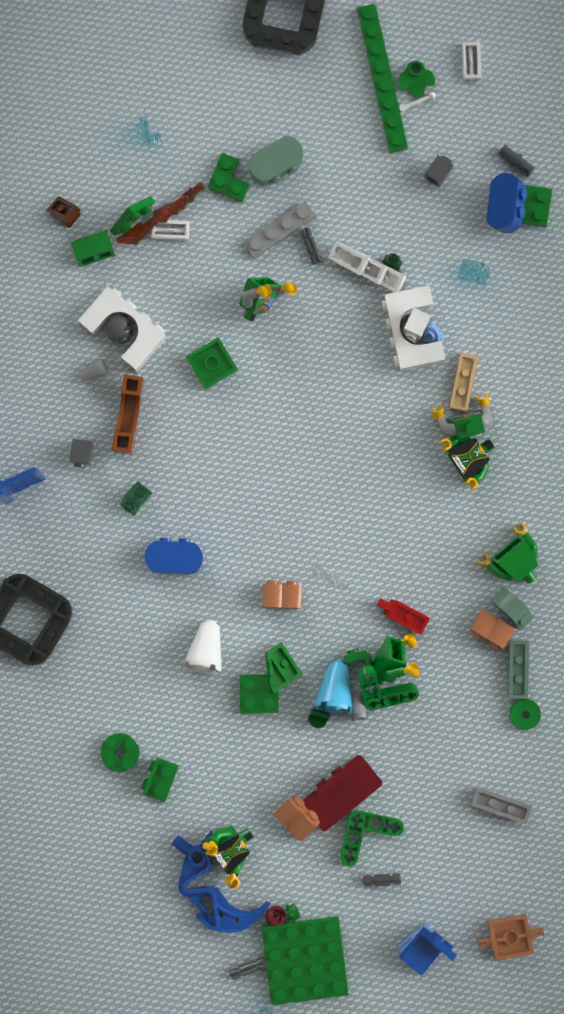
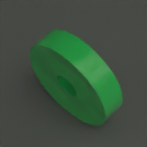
(533, 710)

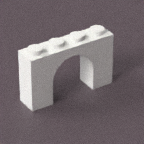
(111, 304)
(409, 355)

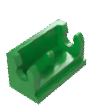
(93, 248)

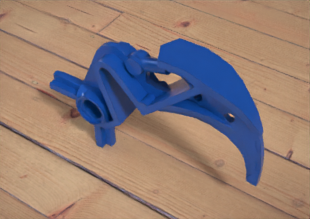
(191, 871)

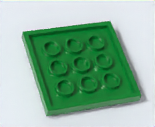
(305, 960)

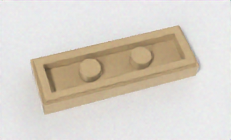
(463, 382)

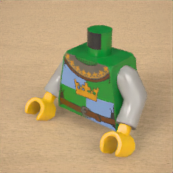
(260, 294)
(467, 423)

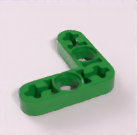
(376, 693)
(365, 825)

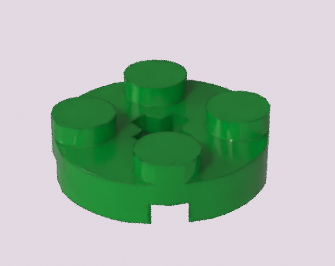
(126, 761)

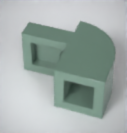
(512, 607)

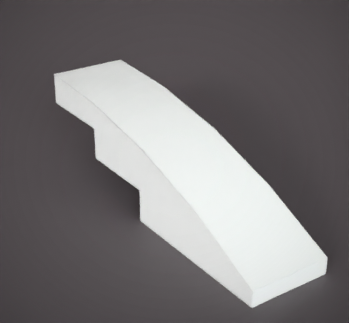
(367, 267)

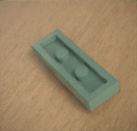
(518, 669)

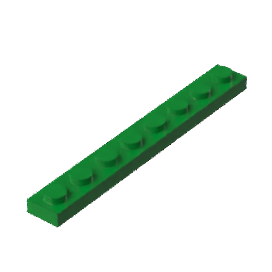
(382, 78)

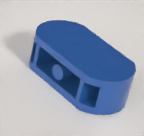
(506, 203)
(174, 557)

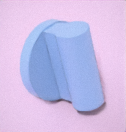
(433, 334)

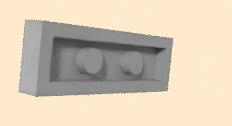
(501, 805)

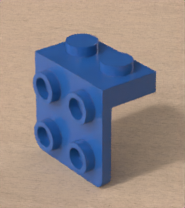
(425, 949)

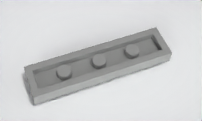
(279, 229)

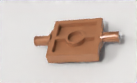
(510, 937)

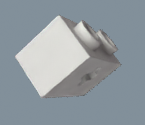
(415, 325)

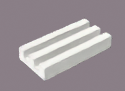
(471, 77)
(172, 230)

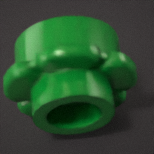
(292, 912)

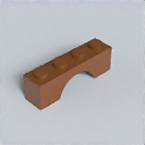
(128, 415)

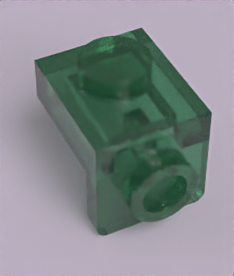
(135, 498)

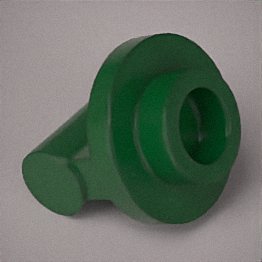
(392, 261)
(318, 718)

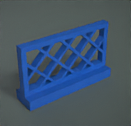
(19, 482)

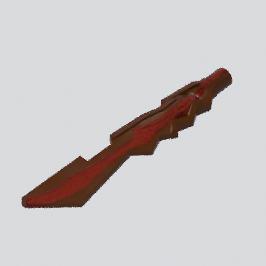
(162, 214)

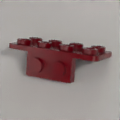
(342, 791)

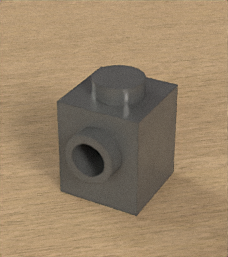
(439, 170)
(81, 453)

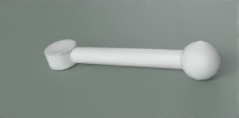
(403, 107)

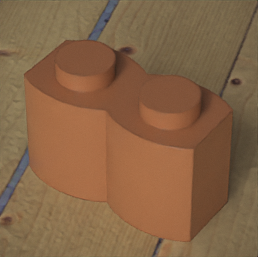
(282, 596)
(491, 629)
(297, 817)

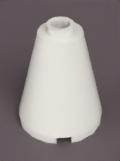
(205, 650)

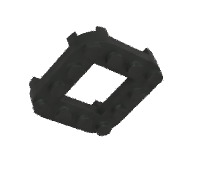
(281, 38)
(53, 629)

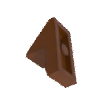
(64, 211)

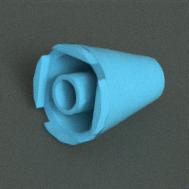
(335, 690)

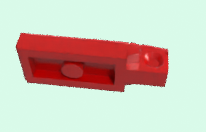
(404, 615)

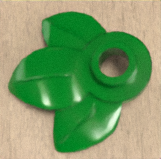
(416, 81)

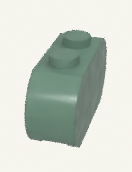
(276, 160)

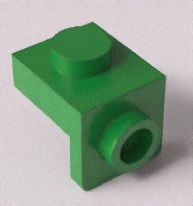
(354, 655)

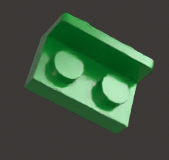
(160, 779)

